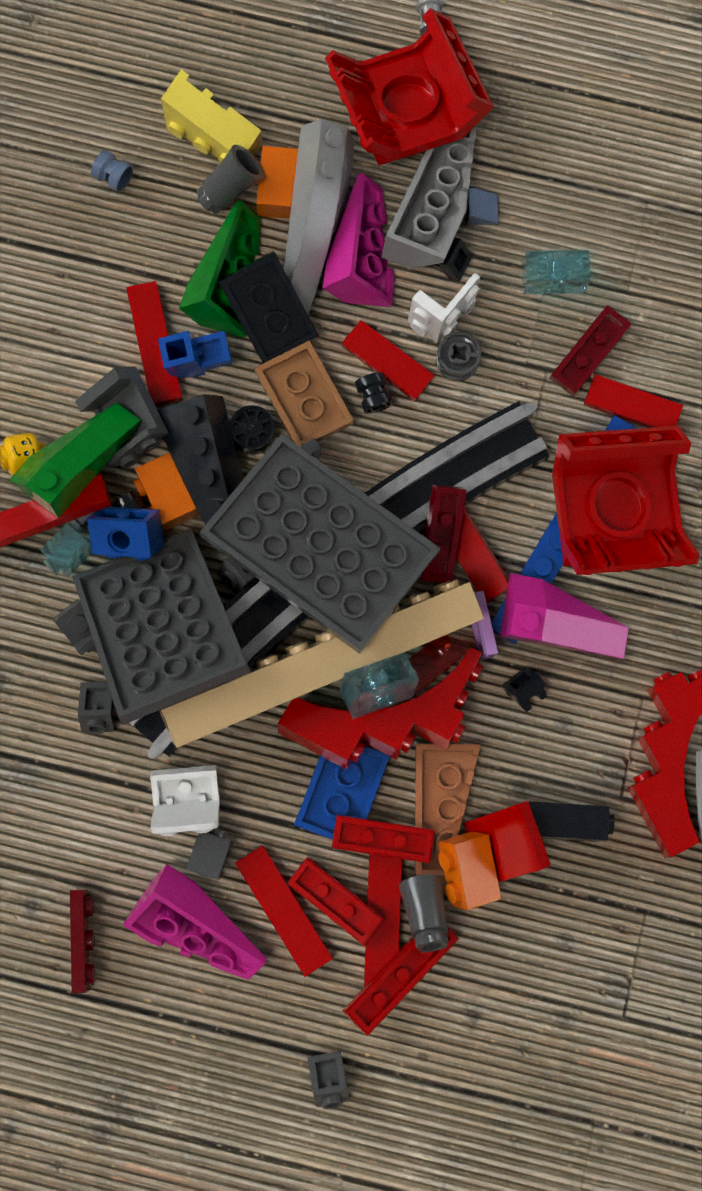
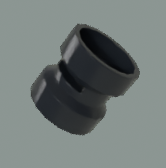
(374, 392)

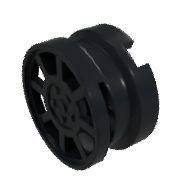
(252, 429)

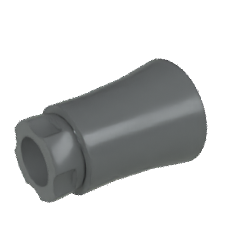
(230, 179)
(426, 911)

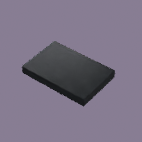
(268, 307)

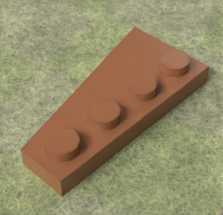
(442, 793)

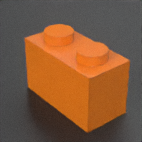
(277, 186)
(165, 491)
(469, 870)

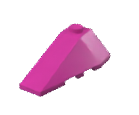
(355, 264)
(554, 618)
(185, 917)

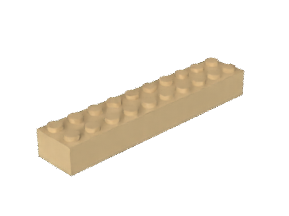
(320, 663)

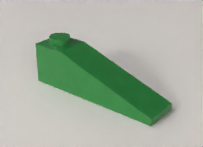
(229, 251)
(70, 463)

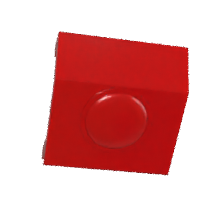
(412, 94)
(621, 500)

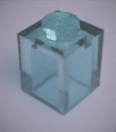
(66, 551)

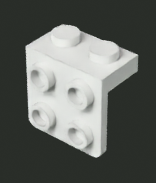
(435, 321)
(185, 800)

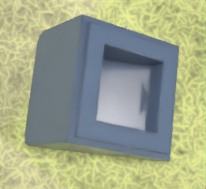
(482, 207)

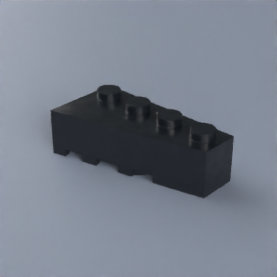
(203, 450)

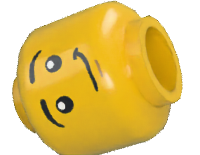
(17, 450)

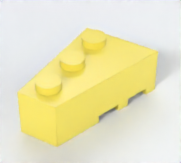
(204, 122)

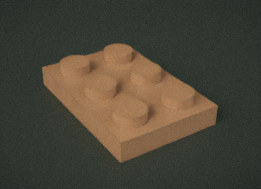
(303, 395)

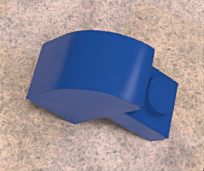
(192, 356)

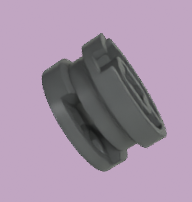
(458, 355)

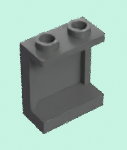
(127, 389)

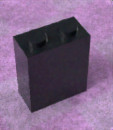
(573, 821)

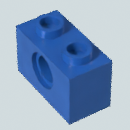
(108, 531)

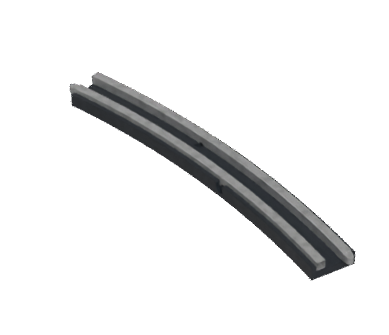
(472, 460)

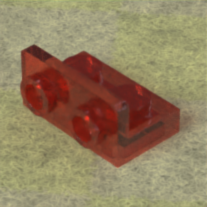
(435, 660)

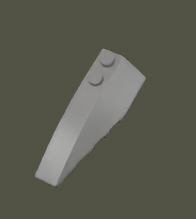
(317, 203)
(432, 206)

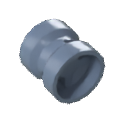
(111, 170)

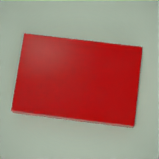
(513, 841)

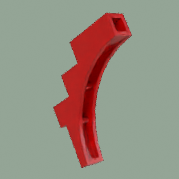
(390, 729)
(662, 794)

